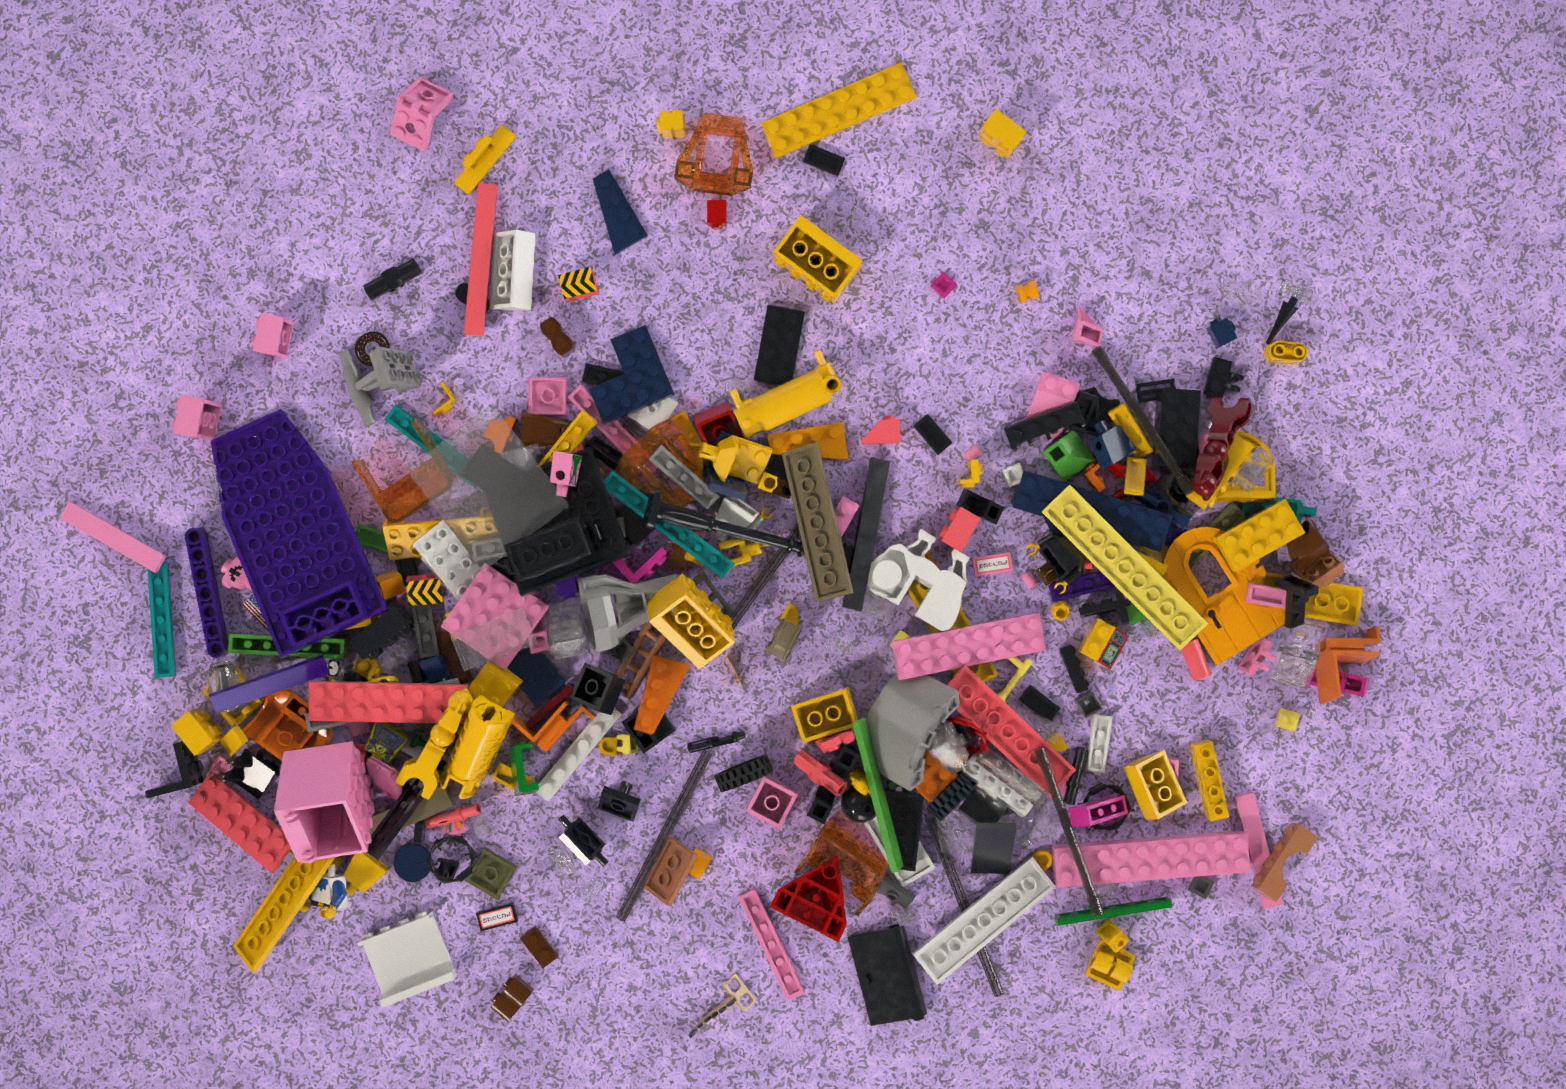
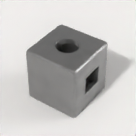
(1094, 704)

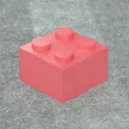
(959, 528)

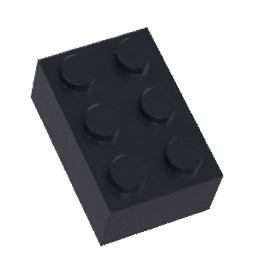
(382, 632)

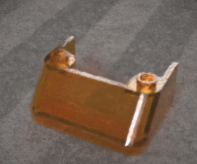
(856, 861)

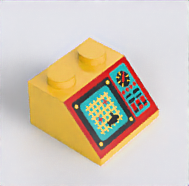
(1103, 643)

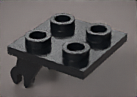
(249, 773)

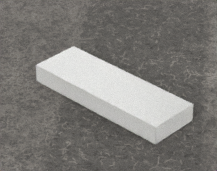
(1098, 743)

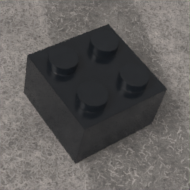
(597, 689)

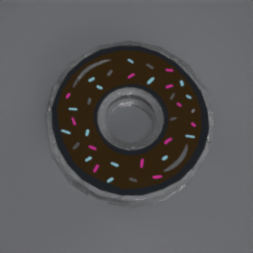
(365, 340)

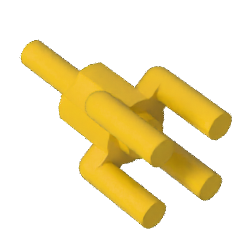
(745, 549)

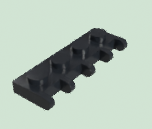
(1044, 424)

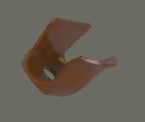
(1308, 546)

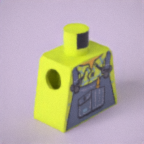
(385, 741)

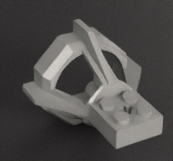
(629, 606)

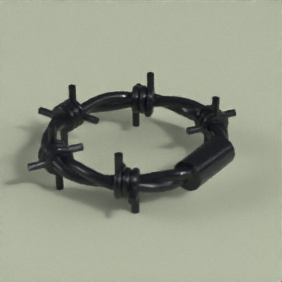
(1117, 789)
(464, 874)

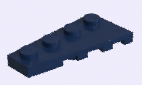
(619, 217)

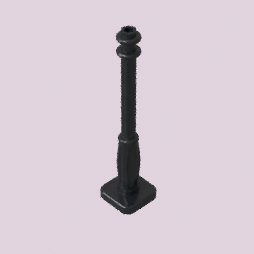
(695, 520)

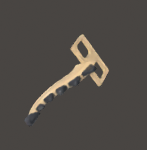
(727, 1003)

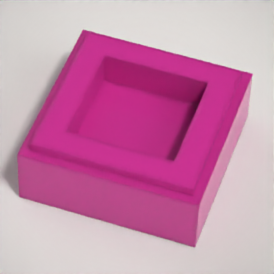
(943, 285)

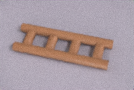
(640, 672)

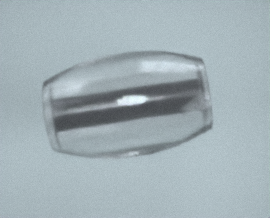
(221, 676)

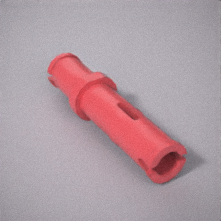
(460, 813)

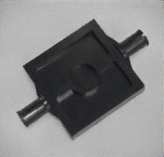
(582, 841)

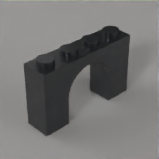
(822, 800)

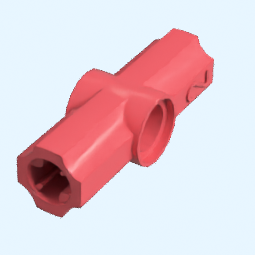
(820, 772)

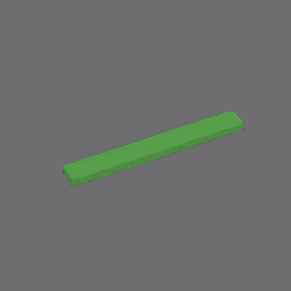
(877, 794)

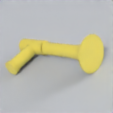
(1022, 669)

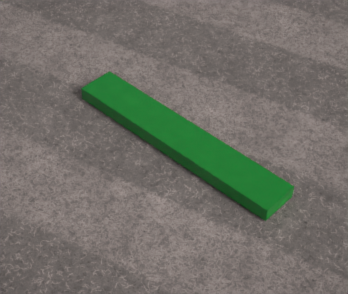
(1114, 910)

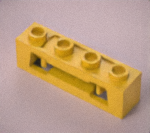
(1209, 780)

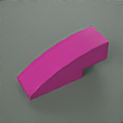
(1348, 683)

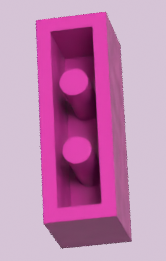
(1098, 810)

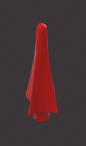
(1116, 469)

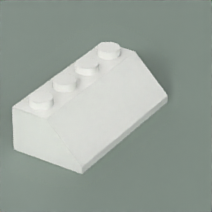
(512, 270)

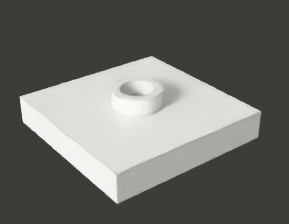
(655, 413)

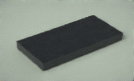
(993, 848)

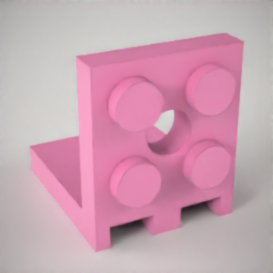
(420, 111)

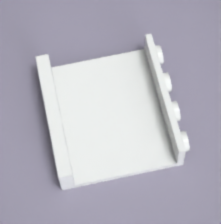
(408, 958)

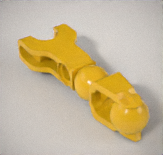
(441, 736)

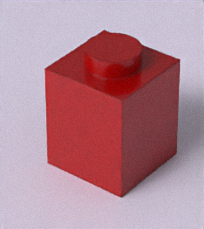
(716, 214)

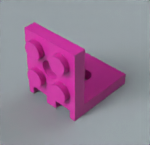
(646, 569)

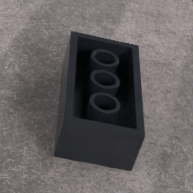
(1177, 425)

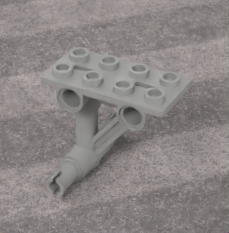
(391, 370)

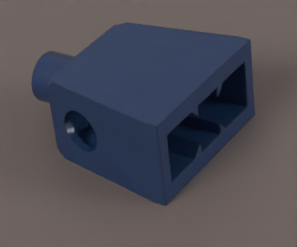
(1110, 444)

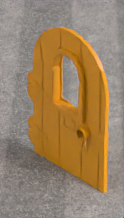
(1240, 621)

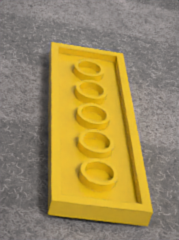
(1333, 603)

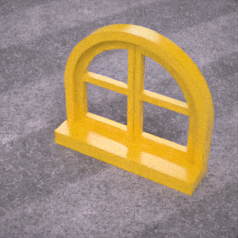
(1259, 494)

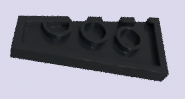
(906, 818)

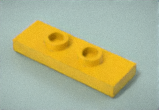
(1122, 416)

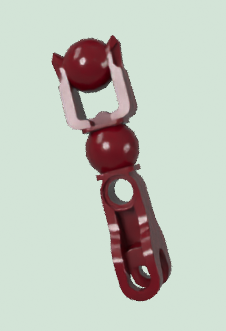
(1220, 438)

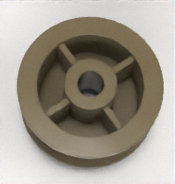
(783, 639)

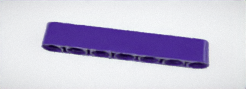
(200, 585)

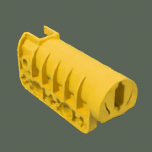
(477, 746)

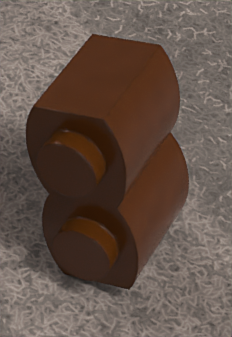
(555, 333)
(511, 998)

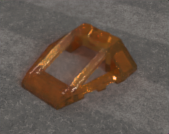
(691, 173)
(634, 458)

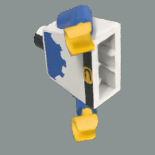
(328, 894)

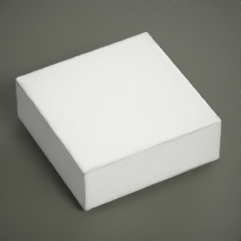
(1013, 474)

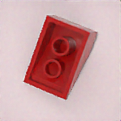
(716, 419)

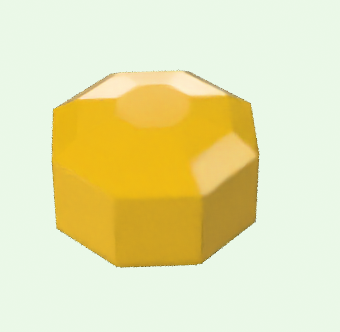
(1060, 610)

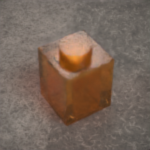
(676, 557)

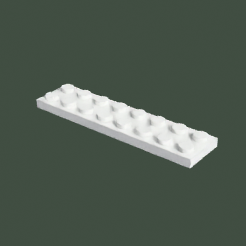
(983, 920)

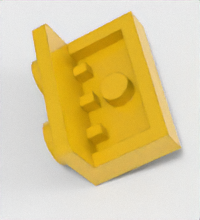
(975, 470)

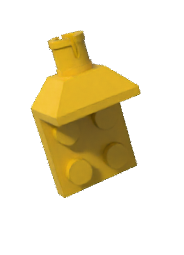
(737, 458)

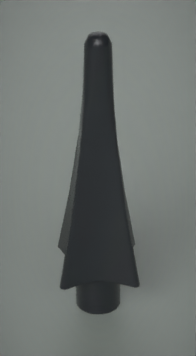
(1285, 313)

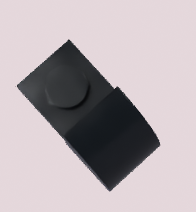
(980, 506)

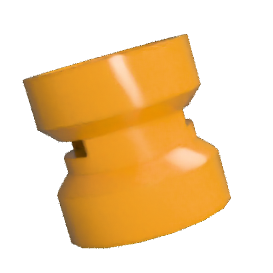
(1026, 292)

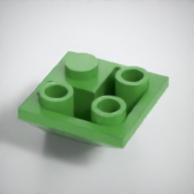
(1068, 455)

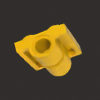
(1110, 967)

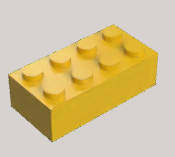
(1259, 535)

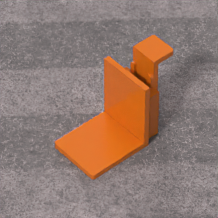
(1343, 652)
(553, 728)

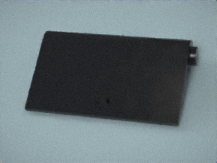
(893, 977)

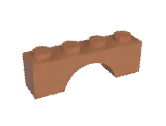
(1270, 878)

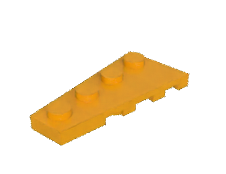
(829, 436)

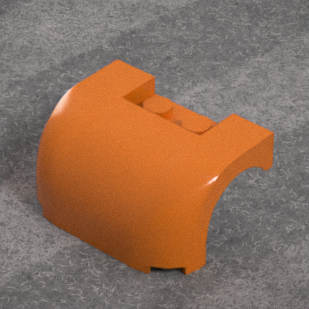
(283, 727)

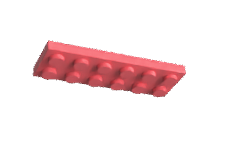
(241, 822)

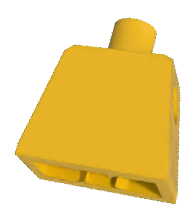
(363, 872)

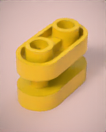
(1285, 352)

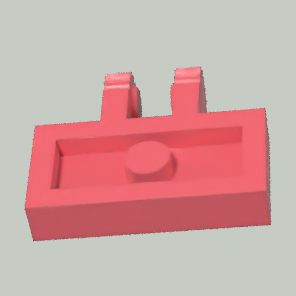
(832, 742)

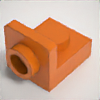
(1095, 481)

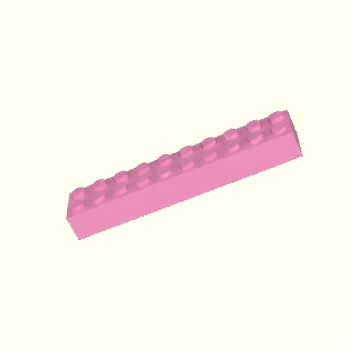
(1154, 858)

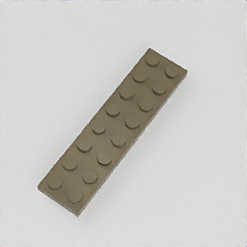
(817, 522)

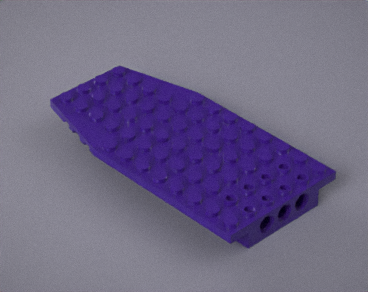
(292, 534)

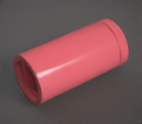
(1196, 660)

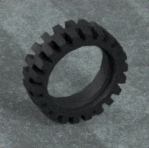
(743, 773)

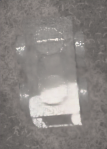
(949, 747)

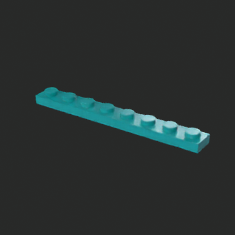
(682, 536)

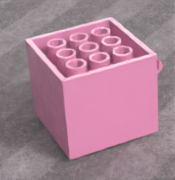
(325, 802)

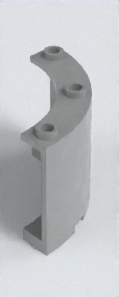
(904, 725)

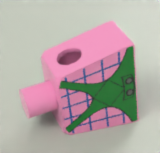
(564, 464)

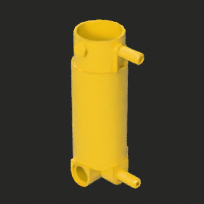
(786, 400)

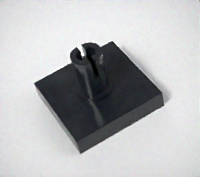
(619, 802)

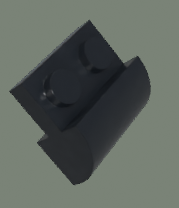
(648, 741)

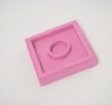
(548, 396)

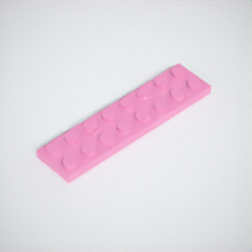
(968, 645)

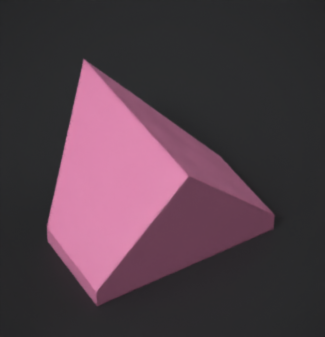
(1085, 330)

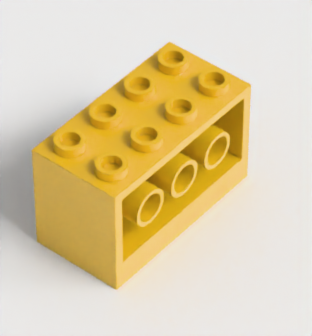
(820, 247)
(690, 621)

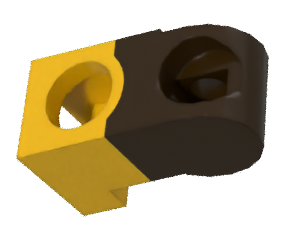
(774, 485)

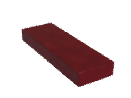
(550, 705)

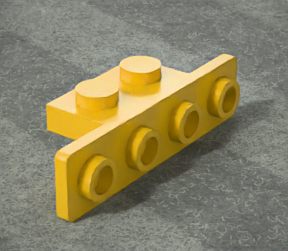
(483, 158)

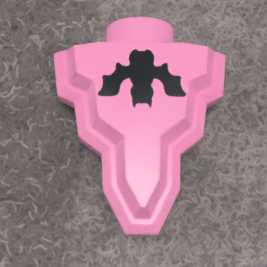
(234, 575)

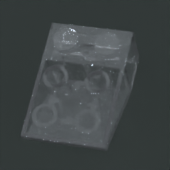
(566, 629)

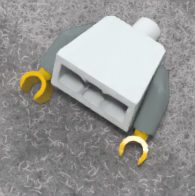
(736, 512)

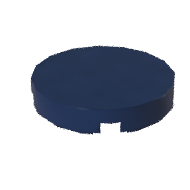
(409, 862)

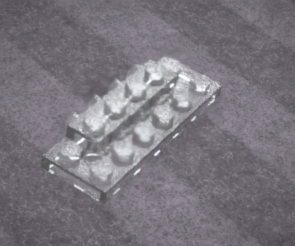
(958, 832)

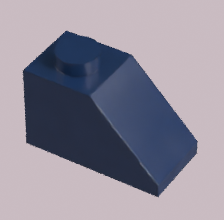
(435, 668)

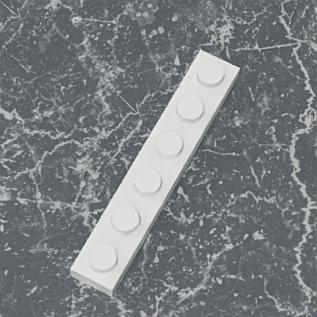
(576, 753)

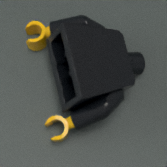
(1061, 556)

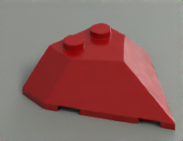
(815, 899)

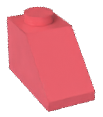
(884, 432)

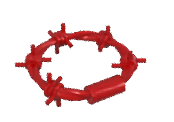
(981, 733)

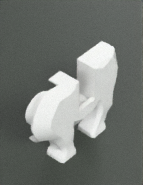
(898, 567)

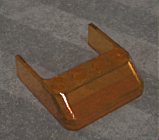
(405, 495)

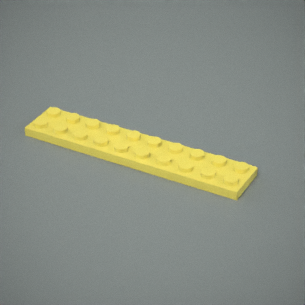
(1124, 567)

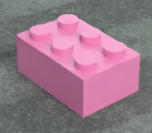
(196, 417)

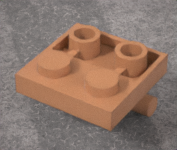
(1320, 572)

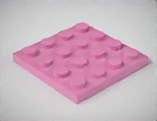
(489, 597)

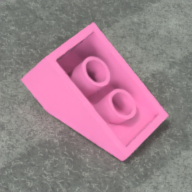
(1050, 394)

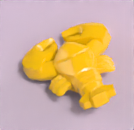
(859, 781)

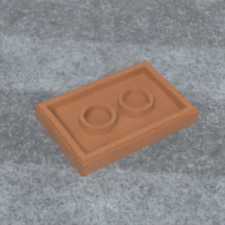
(670, 871)

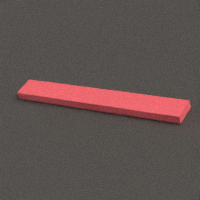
(480, 259)

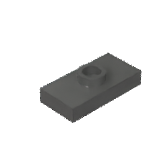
(895, 892)

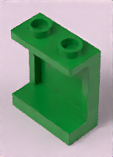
(517, 770)

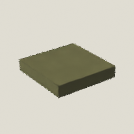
(491, 873)

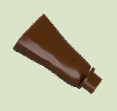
(542, 429)

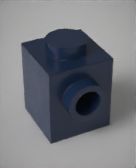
(1221, 331)

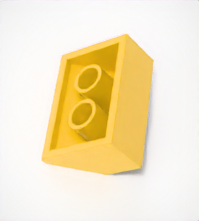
(1155, 785)

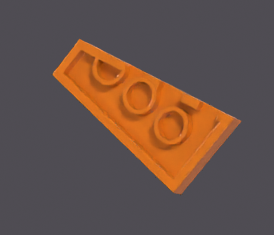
(660, 687)

